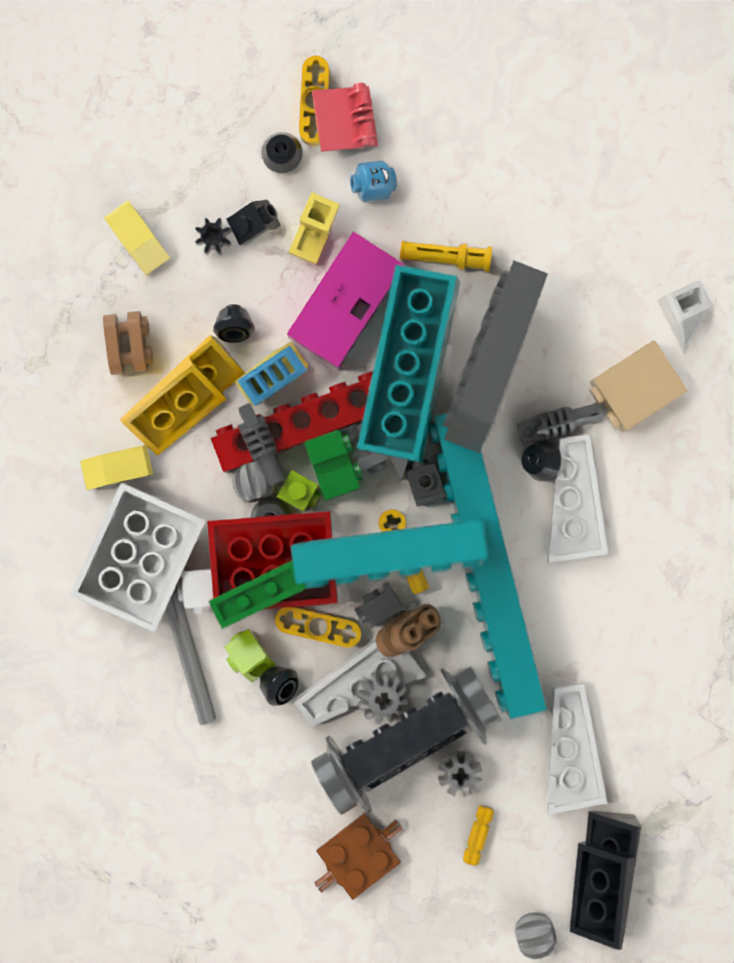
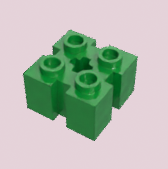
(333, 465)

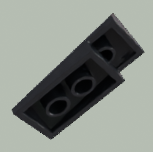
(605, 877)

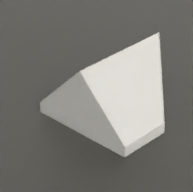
(685, 311)

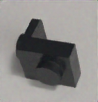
(253, 221)

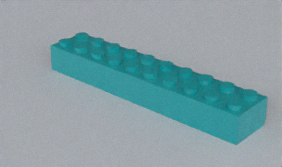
(493, 581)

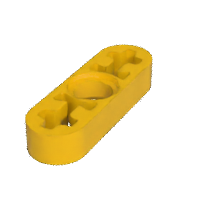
(307, 78)
(338, 638)

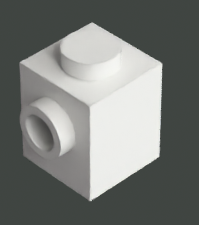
(196, 590)

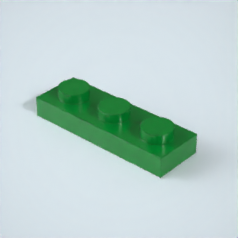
(256, 595)

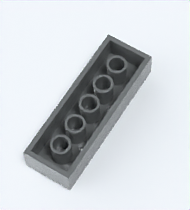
(493, 356)

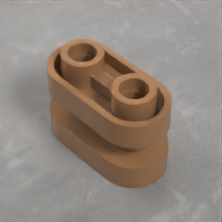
(137, 328)
(408, 630)

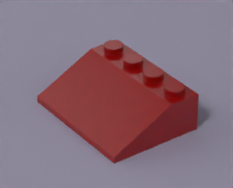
(256, 545)

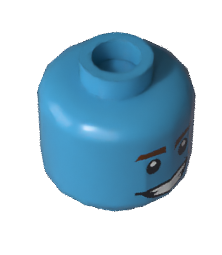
(373, 181)

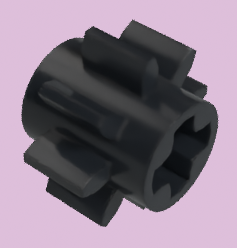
(204, 233)

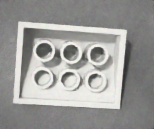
(137, 557)

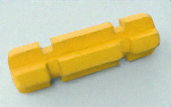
(478, 835)

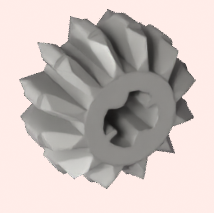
(388, 707)

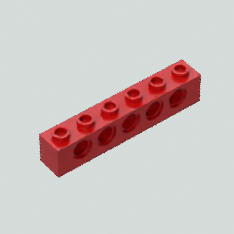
(232, 457)

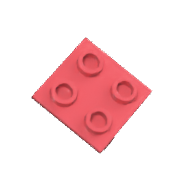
(345, 118)

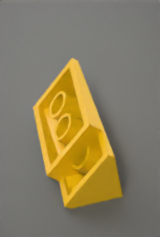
(183, 396)

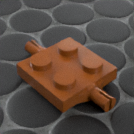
(358, 856)

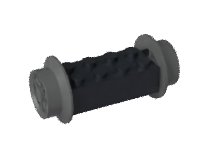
(405, 743)

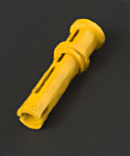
(461, 256)

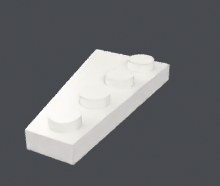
(576, 510)
(338, 689)
(574, 762)

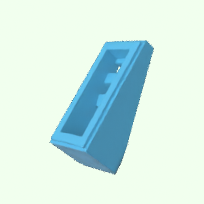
(256, 373)

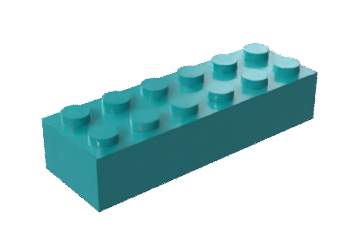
(409, 363)
(390, 551)

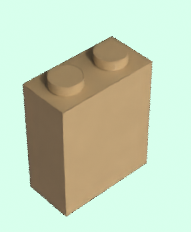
(637, 387)

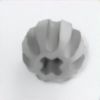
(251, 483)
(467, 779)
(535, 935)

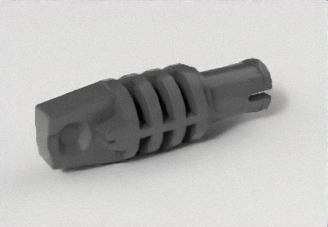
(557, 422)
(261, 444)

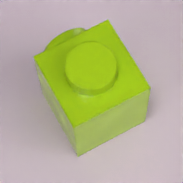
(299, 491)
(248, 655)

